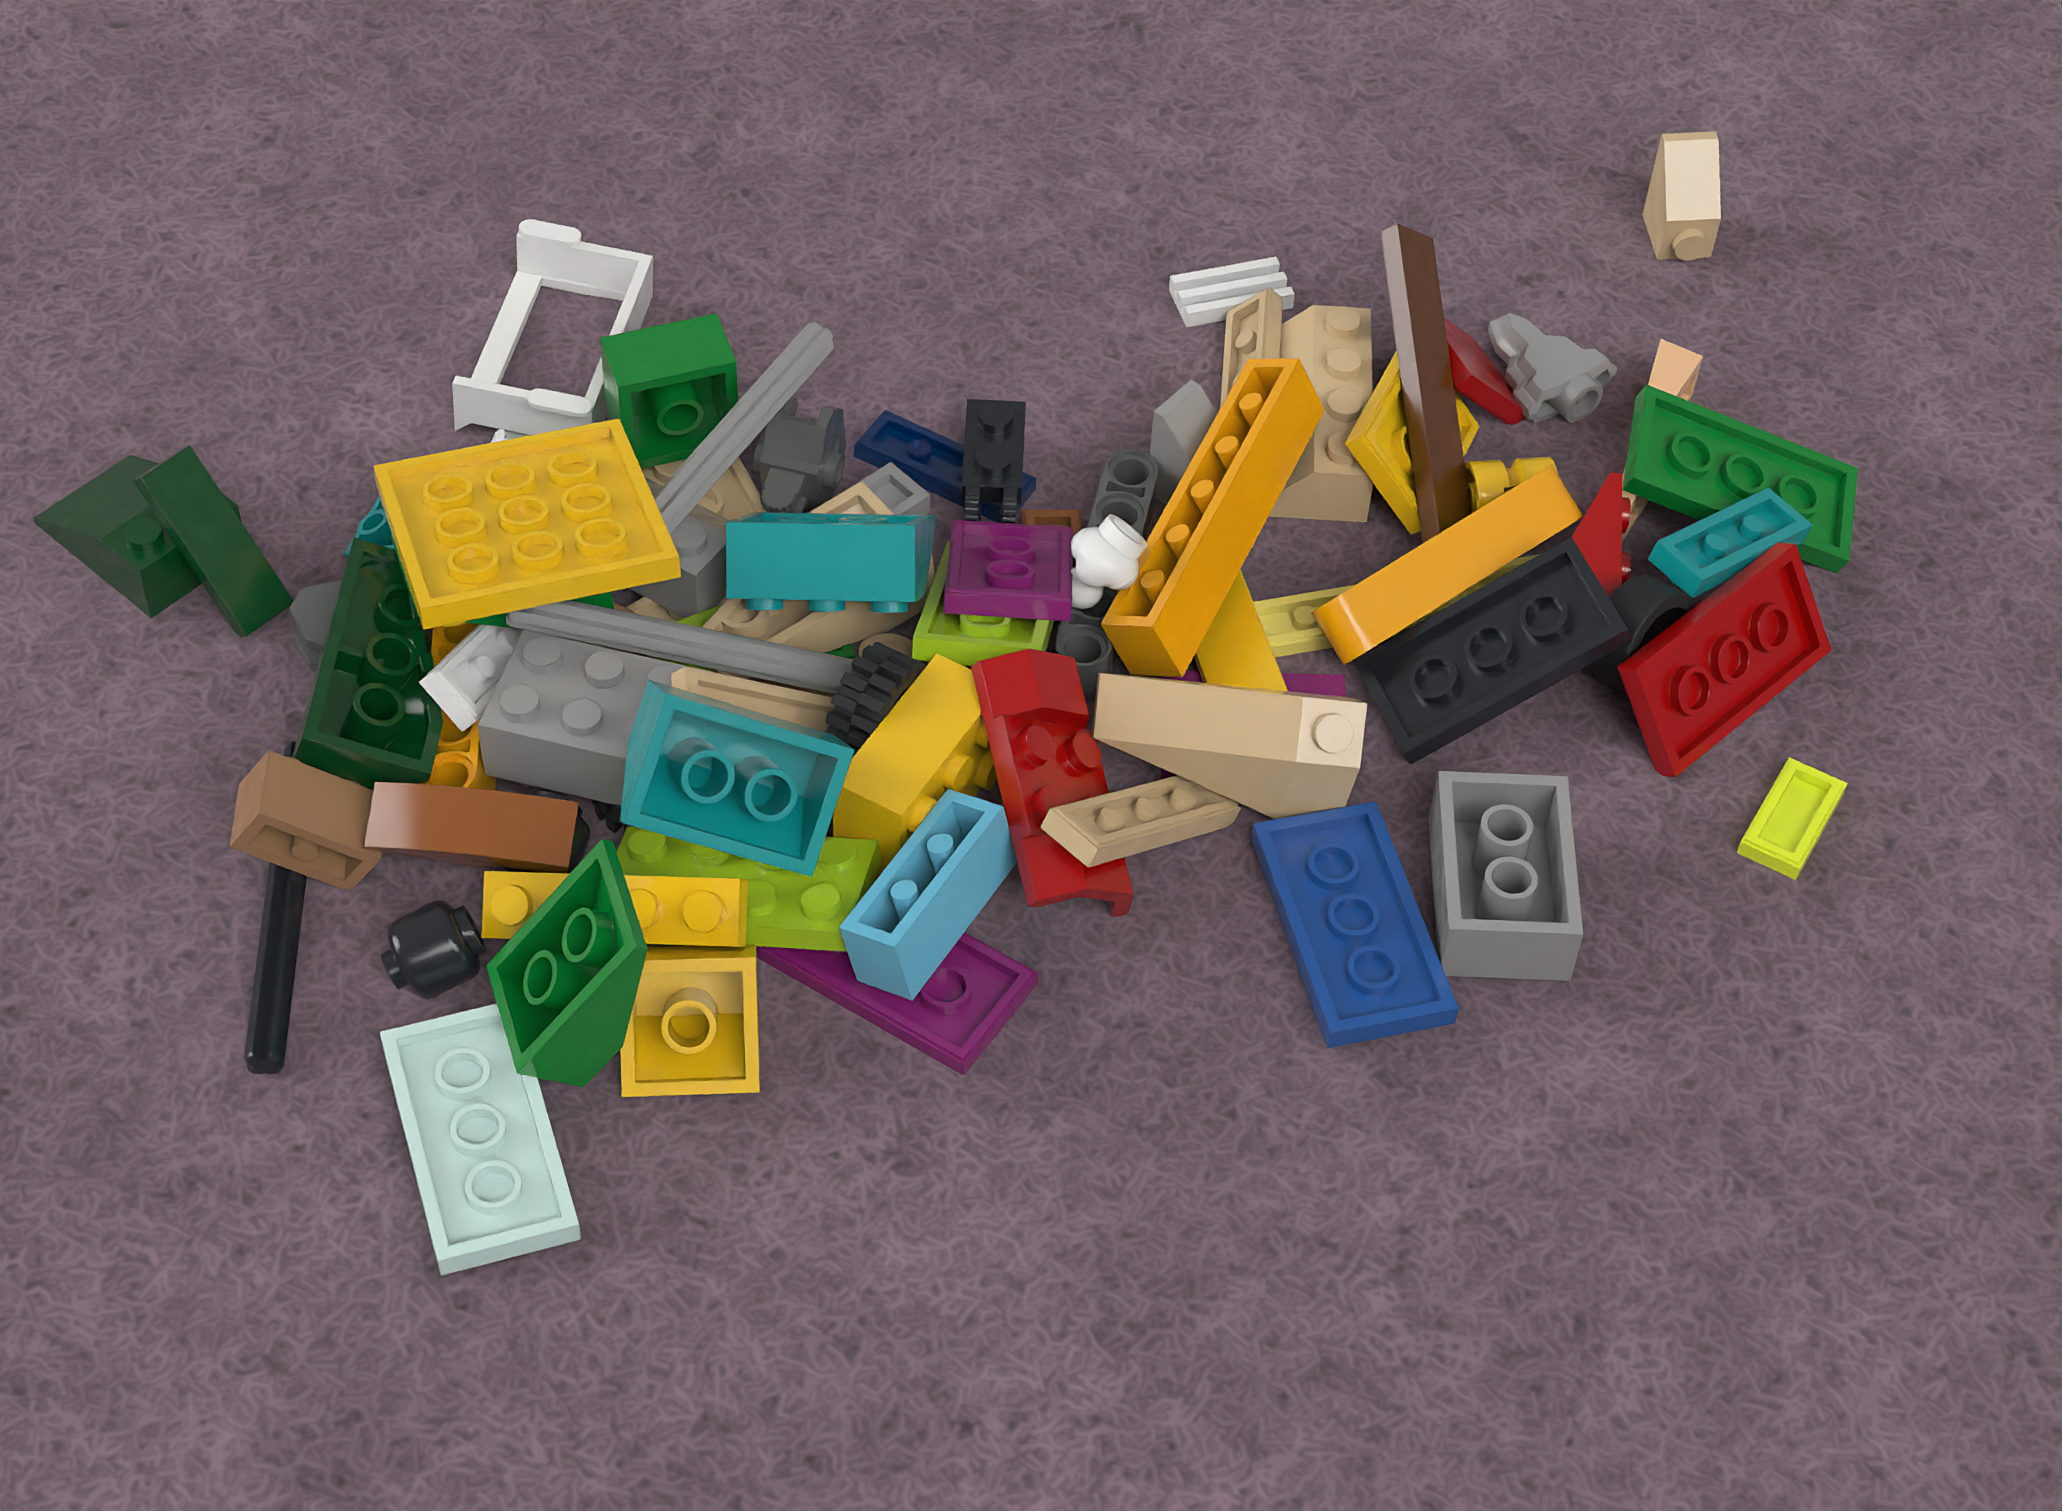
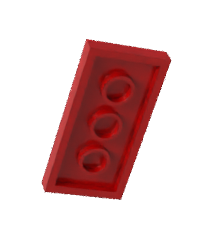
(1725, 659)

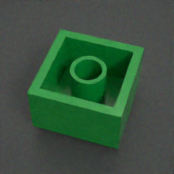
(669, 386)

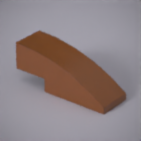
(472, 826)

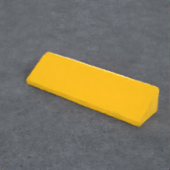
(1236, 645)

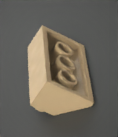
(1337, 357)

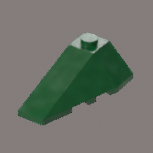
(366, 702)

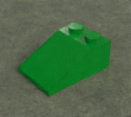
(572, 974)

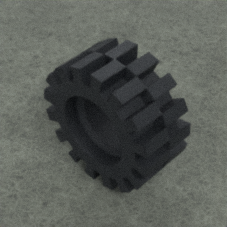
(870, 693)

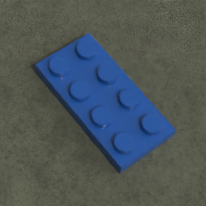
(1353, 924)

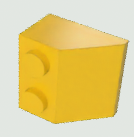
(693, 1023)

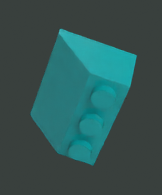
(828, 559)
(731, 778)

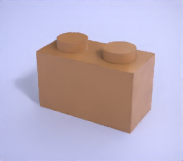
(304, 821)

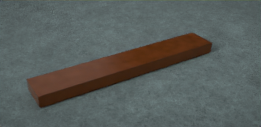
(1426, 379)

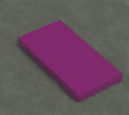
(949, 1017)

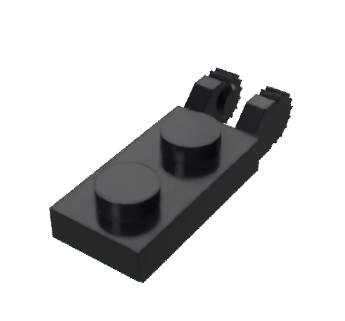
(993, 457)

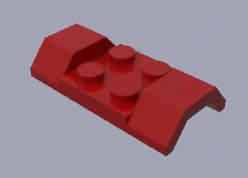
(1045, 761)

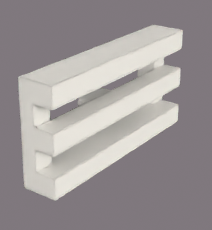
(1230, 284)

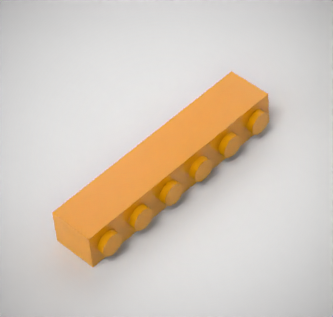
(1214, 518)

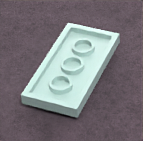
(478, 1141)

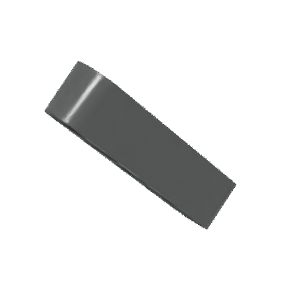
(1129, 493)

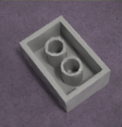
(566, 715)
(1504, 876)

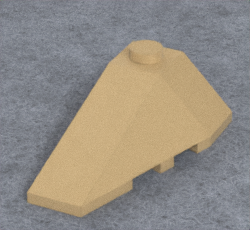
(814, 629)
(1246, 743)

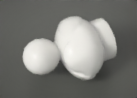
(1104, 558)

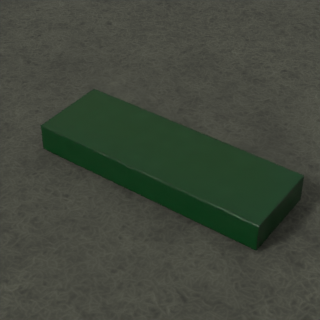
(214, 541)

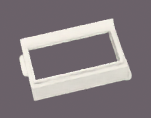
(554, 259)

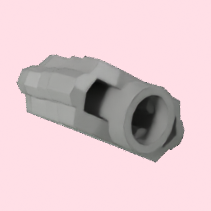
(1549, 371)

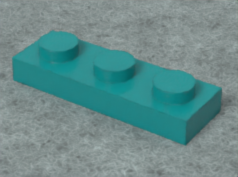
(1727, 541)

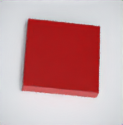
(1478, 377)

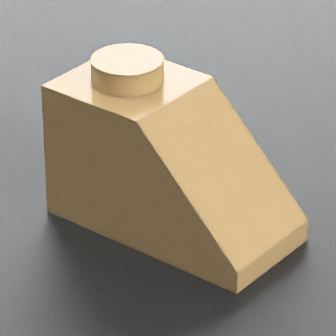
(1684, 196)

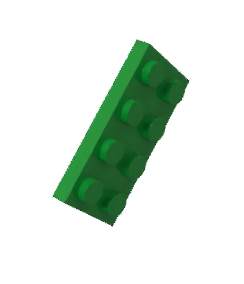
(1709, 461)

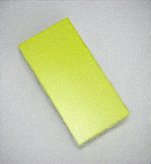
(1792, 818)

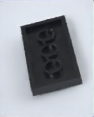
(1492, 650)

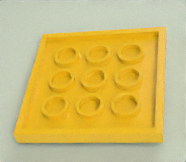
(524, 523)

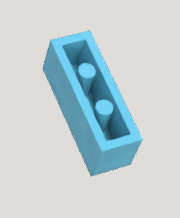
(929, 894)

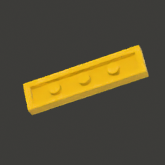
(667, 907)

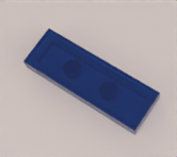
(924, 457)

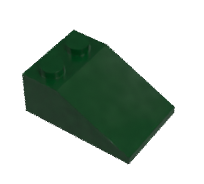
(121, 537)

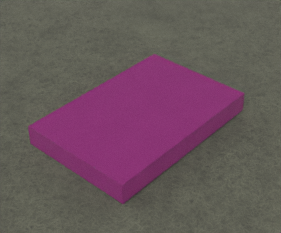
(1009, 570)

